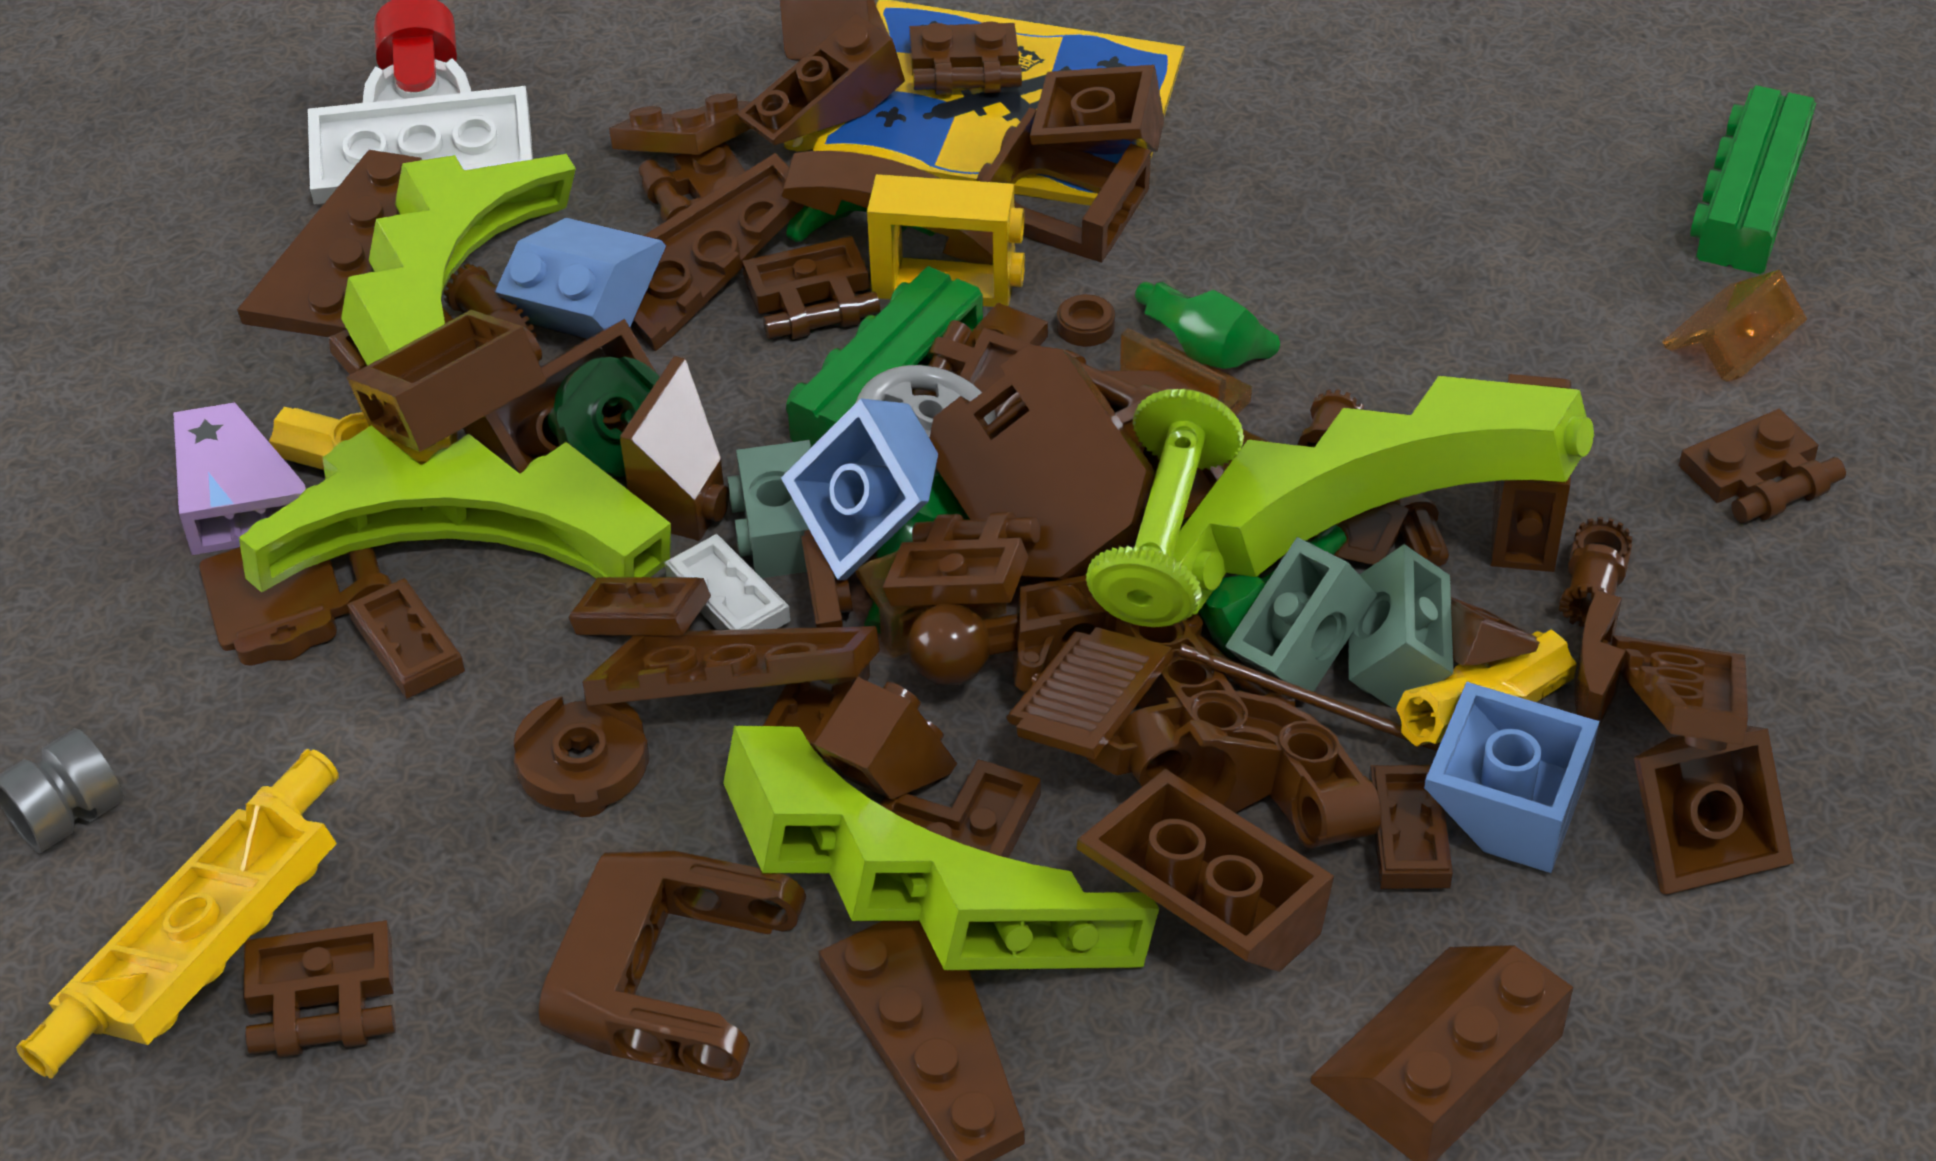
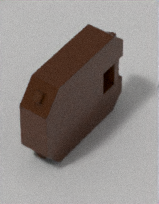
(1047, 458)

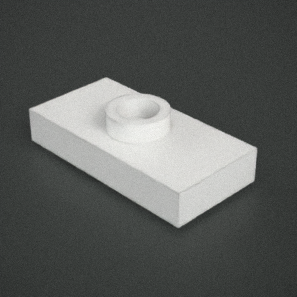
(737, 592)

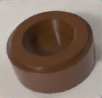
(1086, 320)

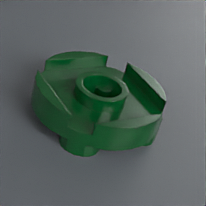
(579, 406)

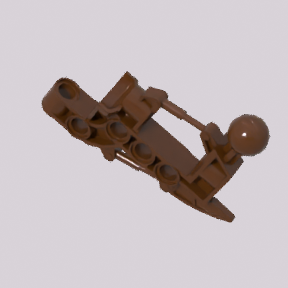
(1188, 721)

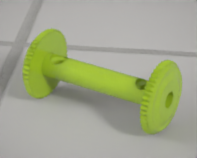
(1145, 581)

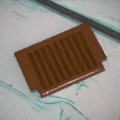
(1088, 691)

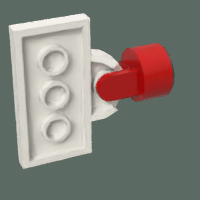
(417, 104)

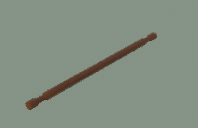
(1297, 693)

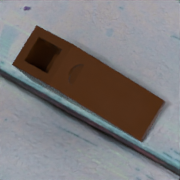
(829, 85)

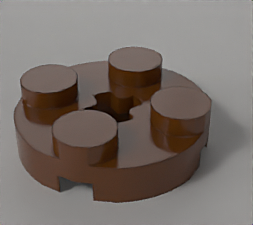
(587, 782)

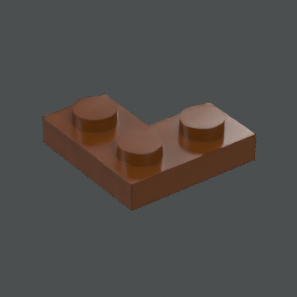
(684, 131)
(986, 812)

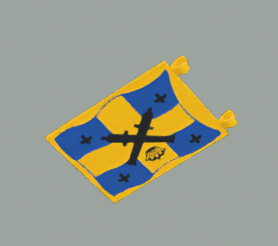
(965, 130)

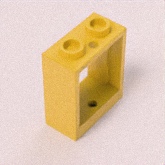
(948, 206)

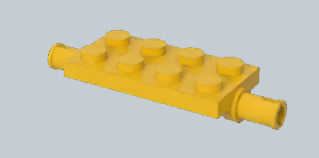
(192, 921)

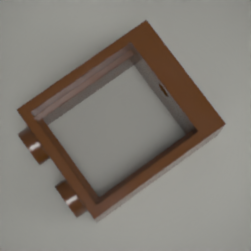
(448, 379)

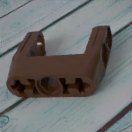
(611, 941)

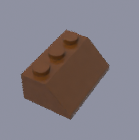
(521, 427)
(1213, 870)
(1448, 1047)

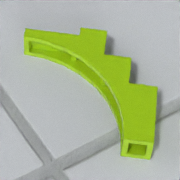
(439, 224)
(462, 493)

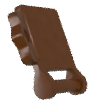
(289, 614)

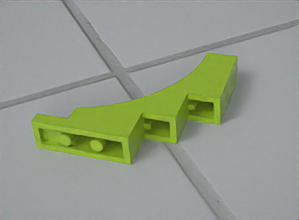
(1369, 458)
(970, 902)

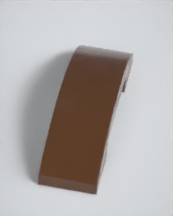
(826, 177)

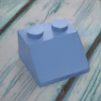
(579, 276)
(863, 481)
(1512, 773)

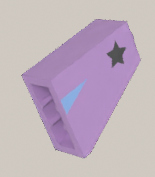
(227, 476)

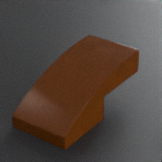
(1598, 661)

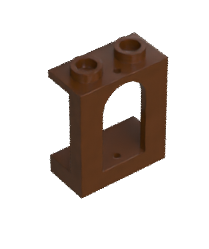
(1118, 189)

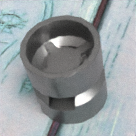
(65, 785)

